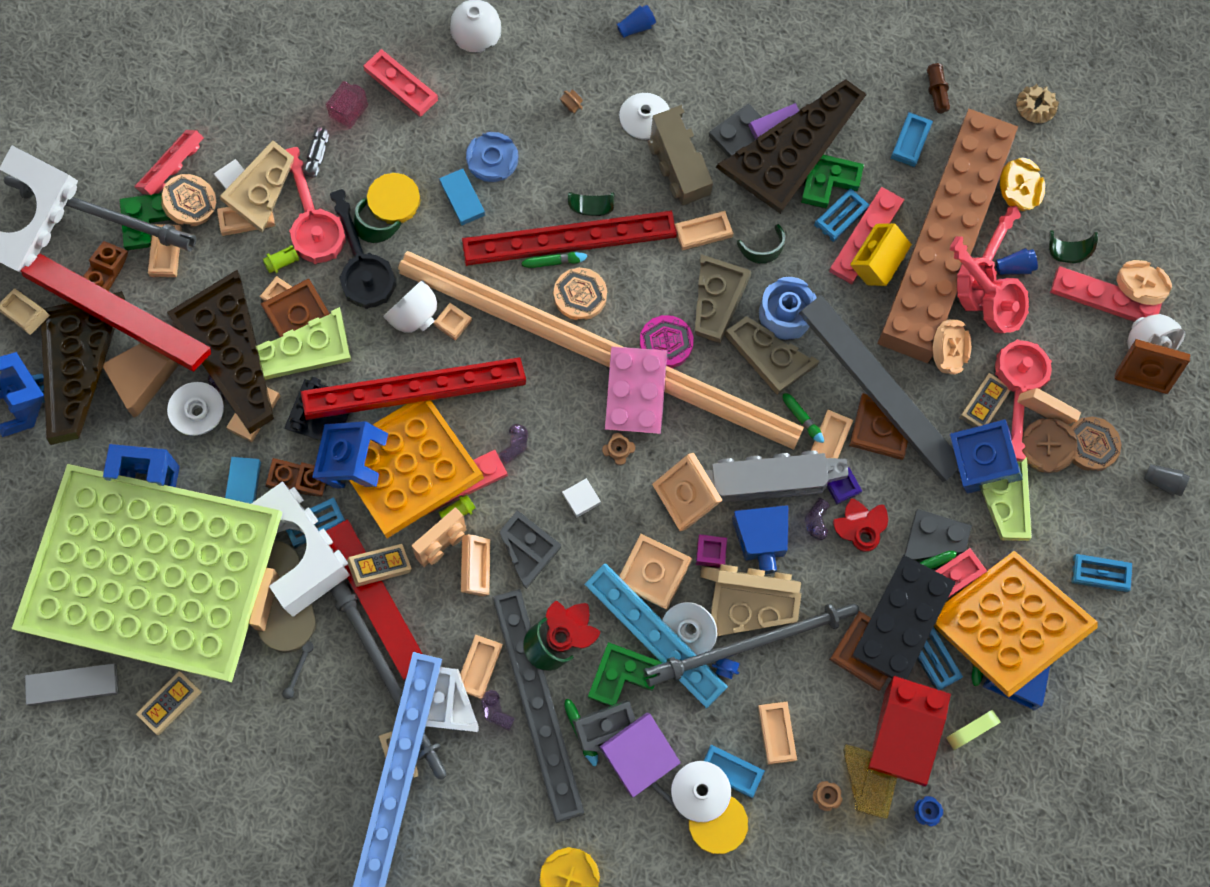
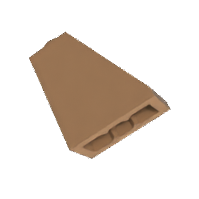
(139, 375)

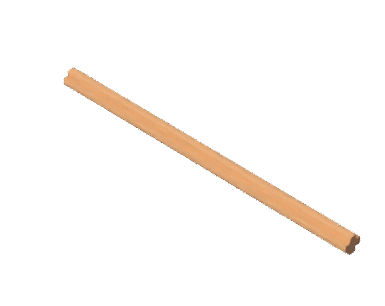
(596, 347)

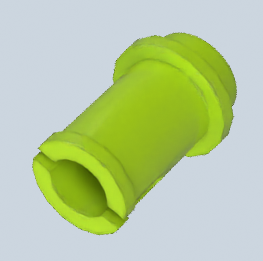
(280, 259)
(464, 505)

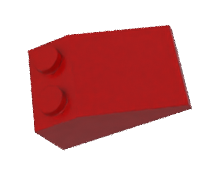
(909, 730)

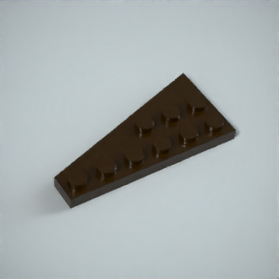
(787, 153)
(223, 322)
(72, 363)

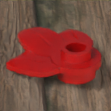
(861, 521)
(573, 624)

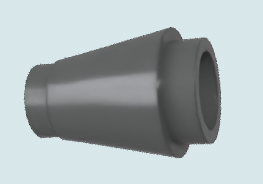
(1167, 479)

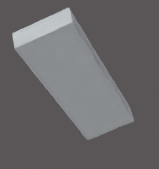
(71, 684)

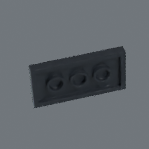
(903, 619)

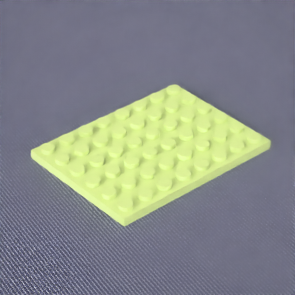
(148, 572)

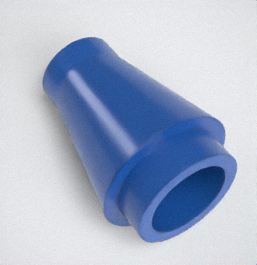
(638, 21)
(1018, 263)

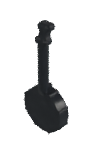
(367, 277)

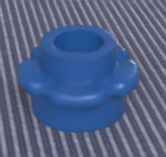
(726, 668)
(928, 803)

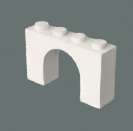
(51, 191)
(320, 566)

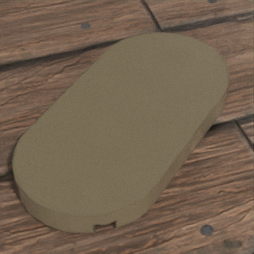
(282, 630)

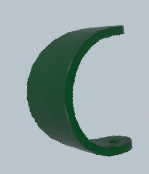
(591, 204)
(369, 233)
(1072, 251)
(763, 257)
(537, 653)

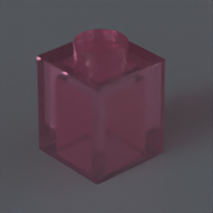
(347, 104)

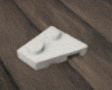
(451, 703)

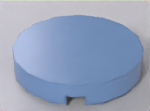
(492, 166)

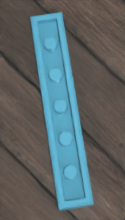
(653, 632)

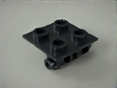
(312, 427)

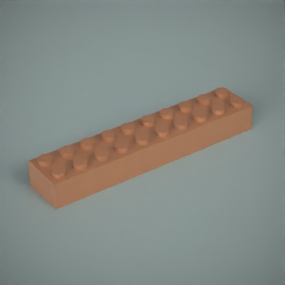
(955, 210)

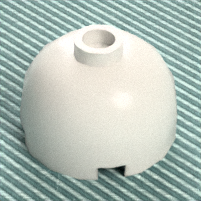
(475, 26)
(413, 310)
(1157, 330)

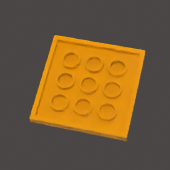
(416, 467)
(1013, 623)

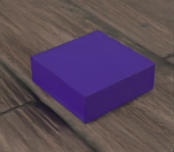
(845, 488)

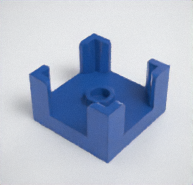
(19, 393)
(344, 454)
(985, 455)
(129, 460)

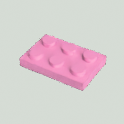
(636, 390)

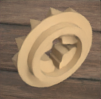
(1044, 112)

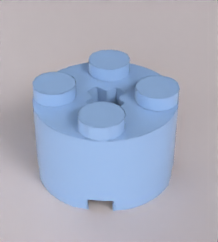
(783, 293)

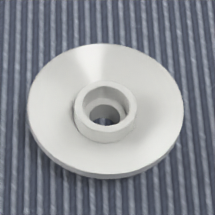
(633, 120)
(186, 400)
(688, 613)
(698, 807)

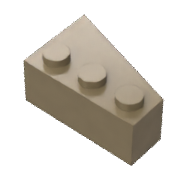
(679, 157)

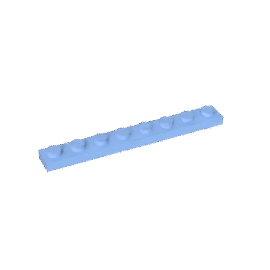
(398, 771)

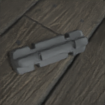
(315, 152)

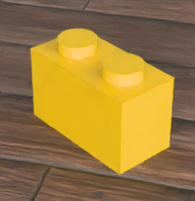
(881, 254)

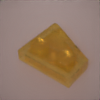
(870, 788)

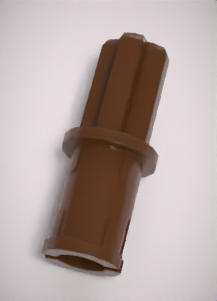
(938, 88)

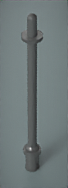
(167, 234)
(347, 603)
(675, 668)

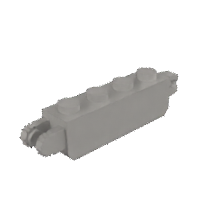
(775, 476)

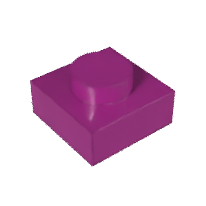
(711, 551)

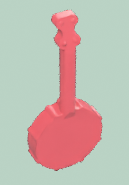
(316, 233)
(968, 289)
(1005, 299)
(1022, 368)

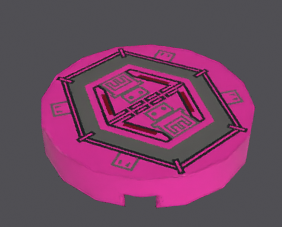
(668, 334)

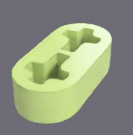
(973, 730)

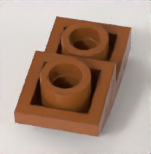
(106, 265)
(294, 476)

